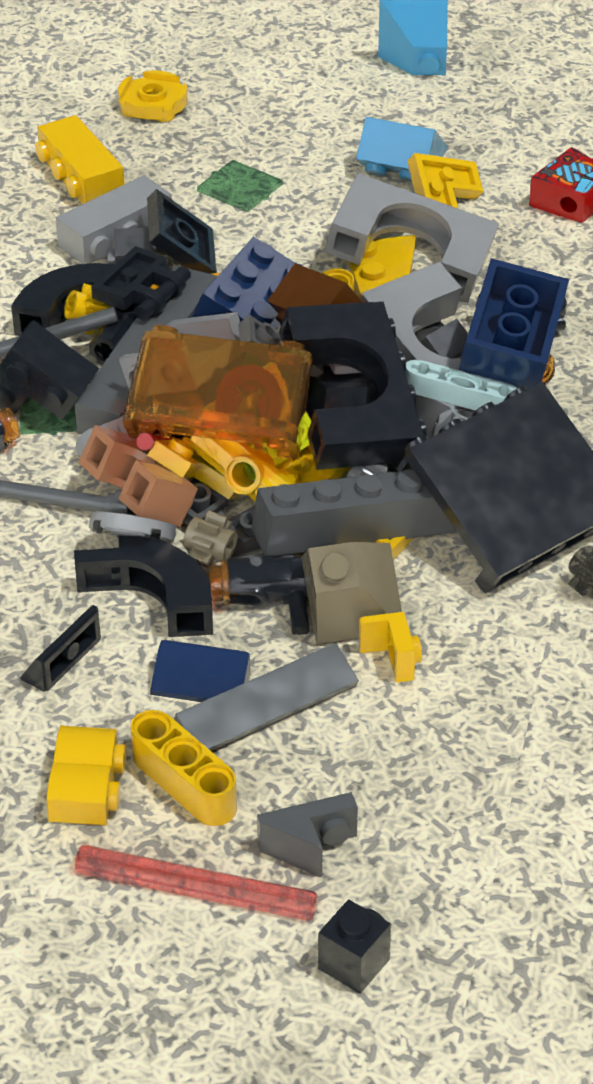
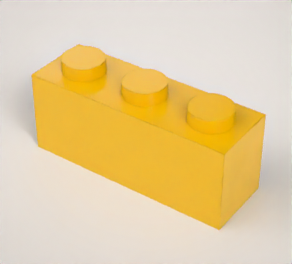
(78, 158)

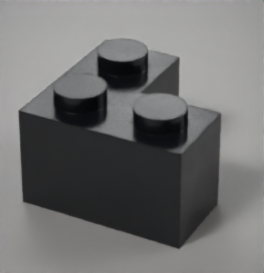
(44, 370)

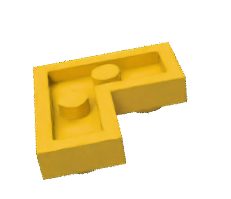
(444, 178)
(185, 462)

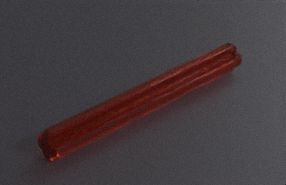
(196, 882)

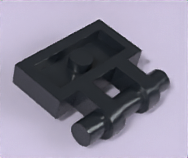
(131, 282)

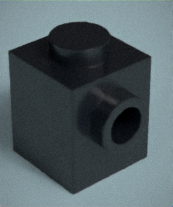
(354, 945)

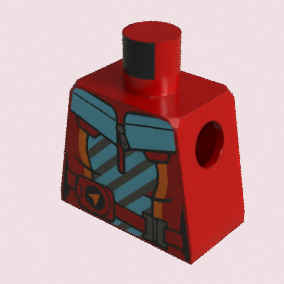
(565, 186)

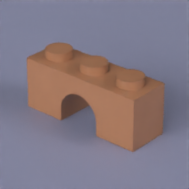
(146, 485)

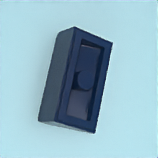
(197, 671)

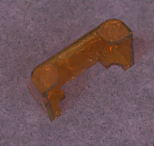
(219, 390)

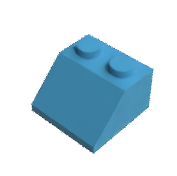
(390, 144)

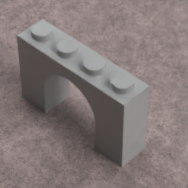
(381, 208)
(416, 303)

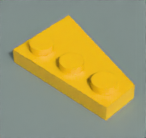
(383, 262)

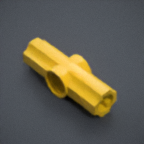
(229, 460)

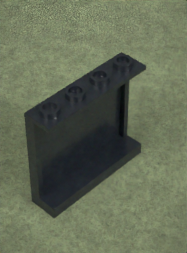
(510, 482)

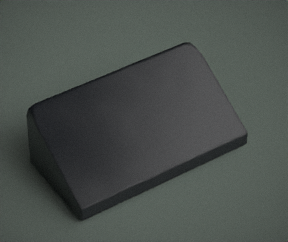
(64, 651)

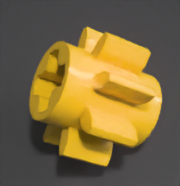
(82, 304)

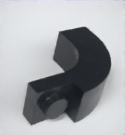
(46, 295)
(156, 570)

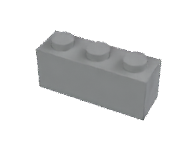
(89, 228)

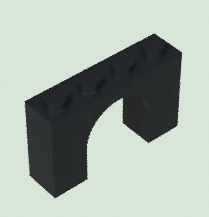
(365, 340)

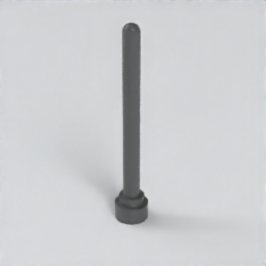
(64, 497)

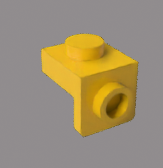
(391, 634)

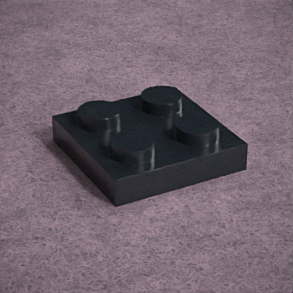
(180, 234)

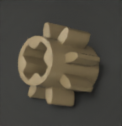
(210, 539)

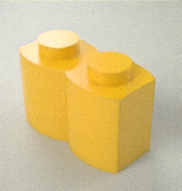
(84, 775)

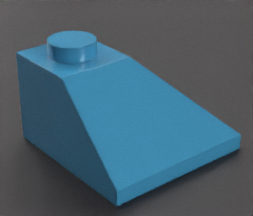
(414, 35)

